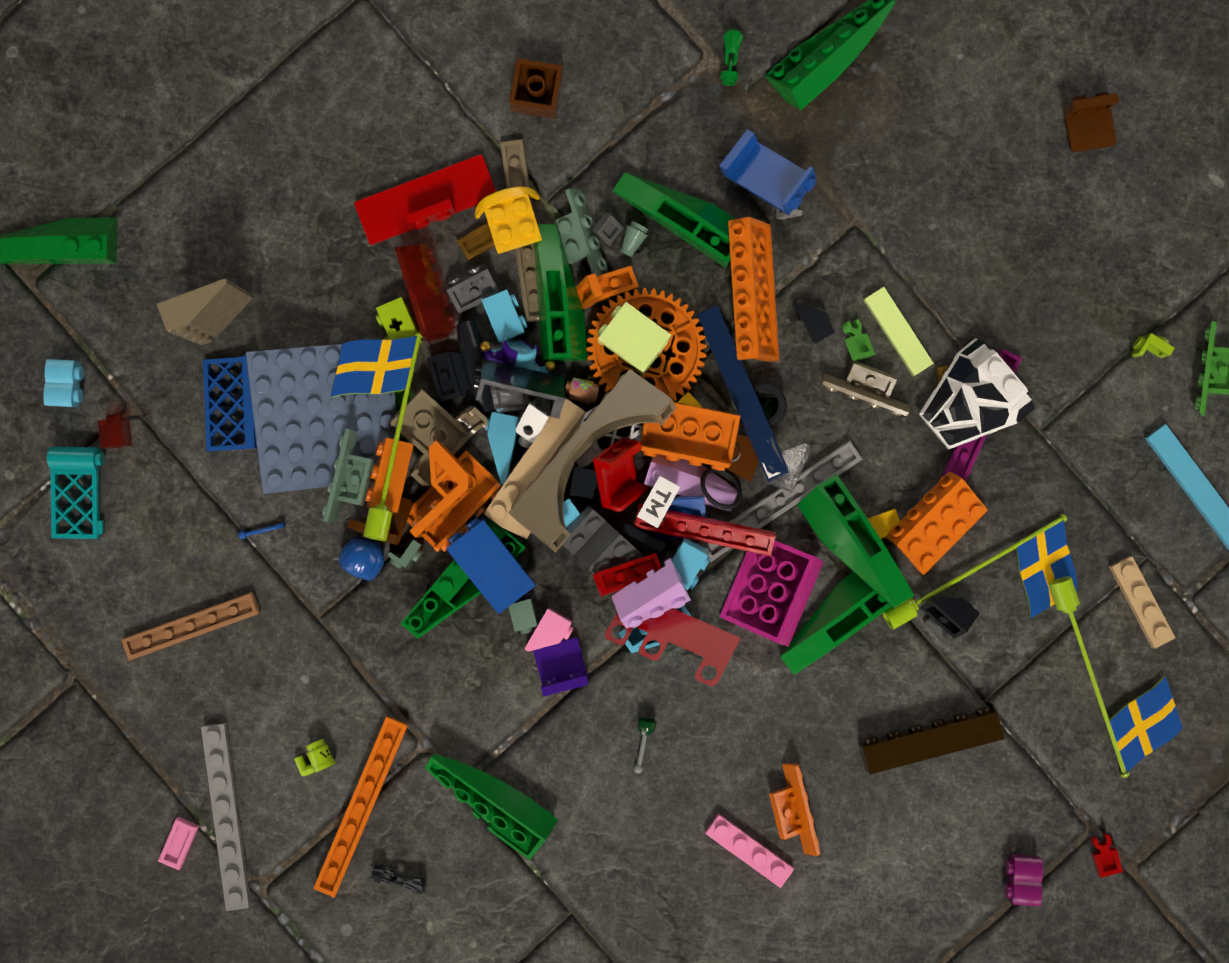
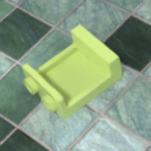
(633, 337)

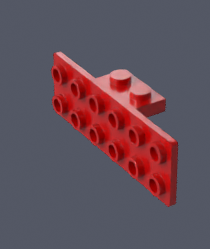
(425, 200)

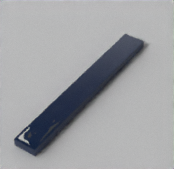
(743, 394)

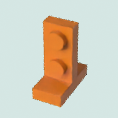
(605, 286)

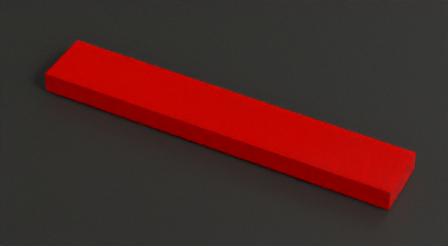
(712, 531)

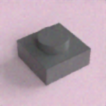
(607, 228)

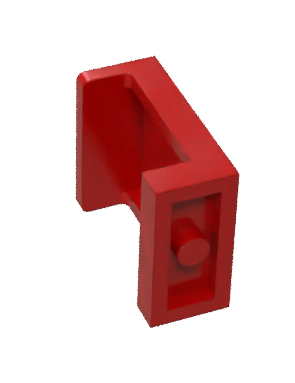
(617, 474)

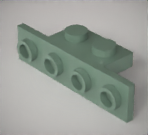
(577, 234)
(350, 478)

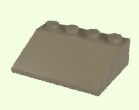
(203, 311)

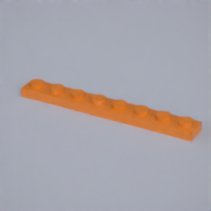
(360, 806)

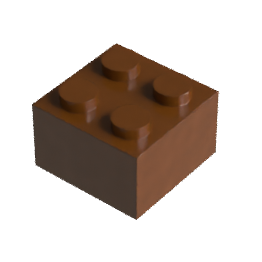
(536, 88)

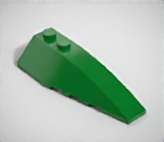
(63, 243)
(506, 810)

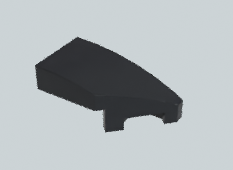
(815, 322)

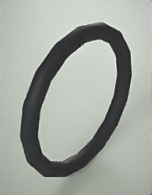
(713, 501)

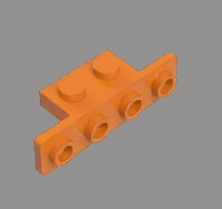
(793, 812)

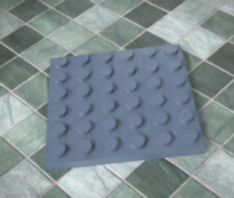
(300, 423)

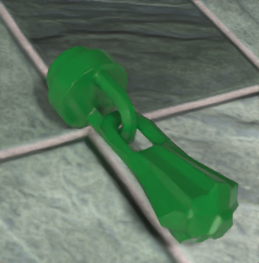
(732, 43)

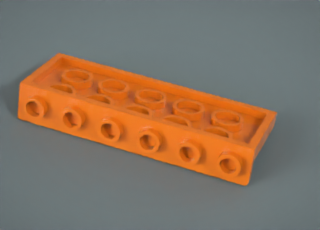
(753, 290)

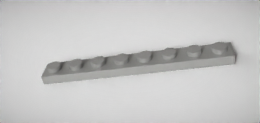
(226, 816)

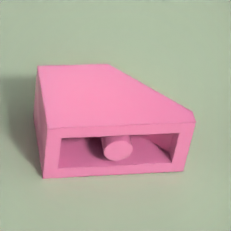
(550, 630)

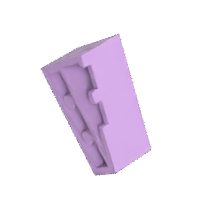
(651, 596)

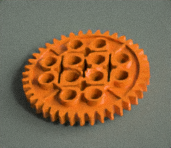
(681, 329)

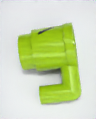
(319, 757)

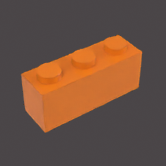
(397, 478)

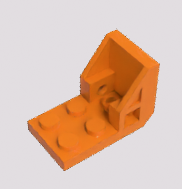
(443, 469)

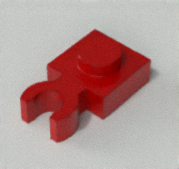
(1106, 859)

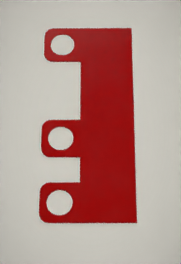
(687, 633)

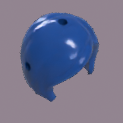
(362, 558)

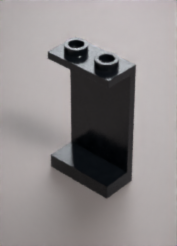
(522, 381)

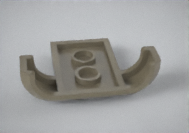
(428, 422)

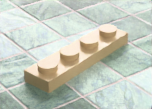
(1142, 602)

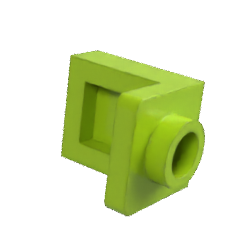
(1155, 344)

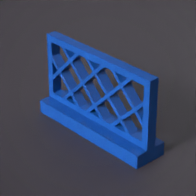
(247, 421)

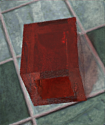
(114, 432)

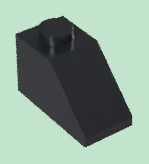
(952, 614)

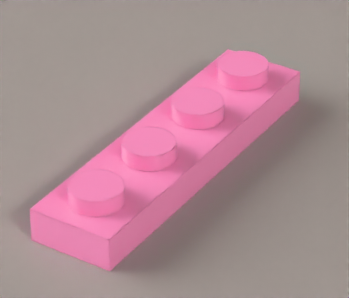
(749, 850)

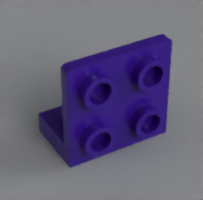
(561, 667)

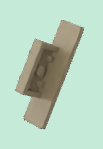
(869, 385)

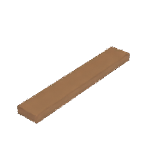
(190, 626)

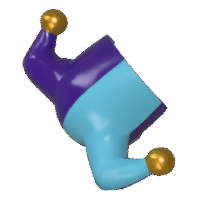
(517, 354)

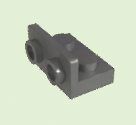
(471, 287)

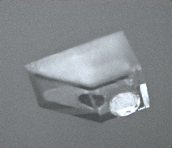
(796, 460)

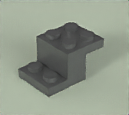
(598, 543)

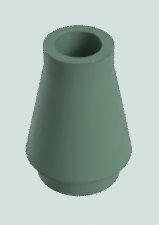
(633, 238)

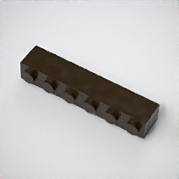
(931, 740)

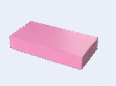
(178, 843)

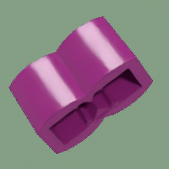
(1024, 880)

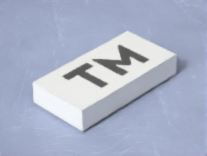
(658, 501)

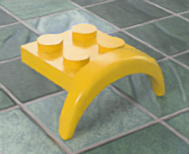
(510, 217)

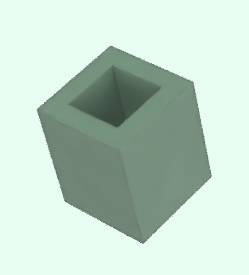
(523, 616)

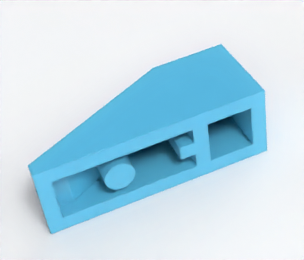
(502, 441)

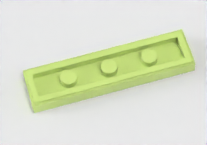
(898, 331)

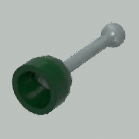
(646, 727)

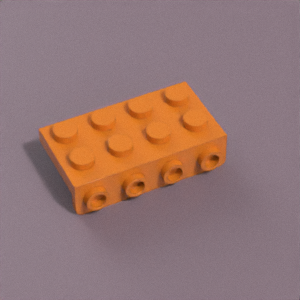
(694, 435)
(484, 489)
(937, 522)

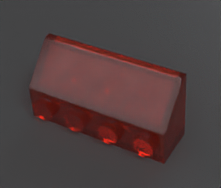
(424, 292)

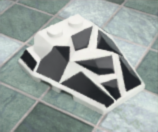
(975, 397)

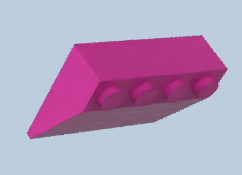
(772, 592)

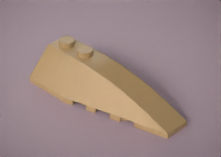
(541, 452)

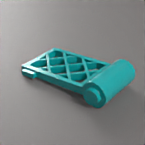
(79, 462)

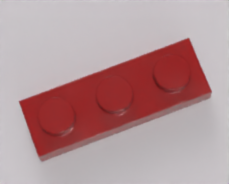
(620, 576)

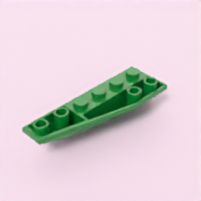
(827, 54)
(687, 217)
(558, 301)
(853, 539)
(452, 590)
(840, 615)

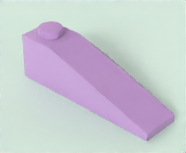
(688, 479)

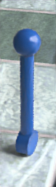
(243, 534)

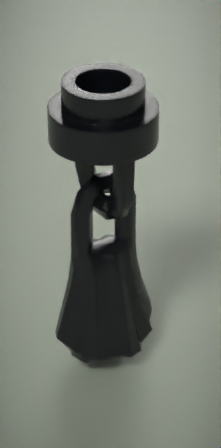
(415, 884)

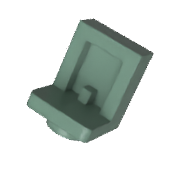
(411, 554)

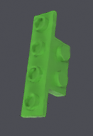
(1216, 374)

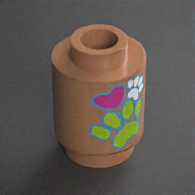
(582, 390)

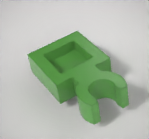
(857, 343)

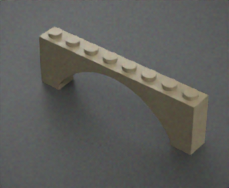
(627, 404)

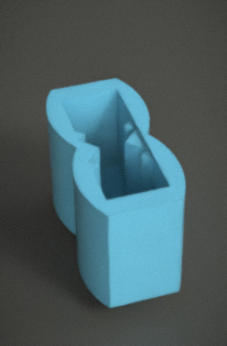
(63, 383)

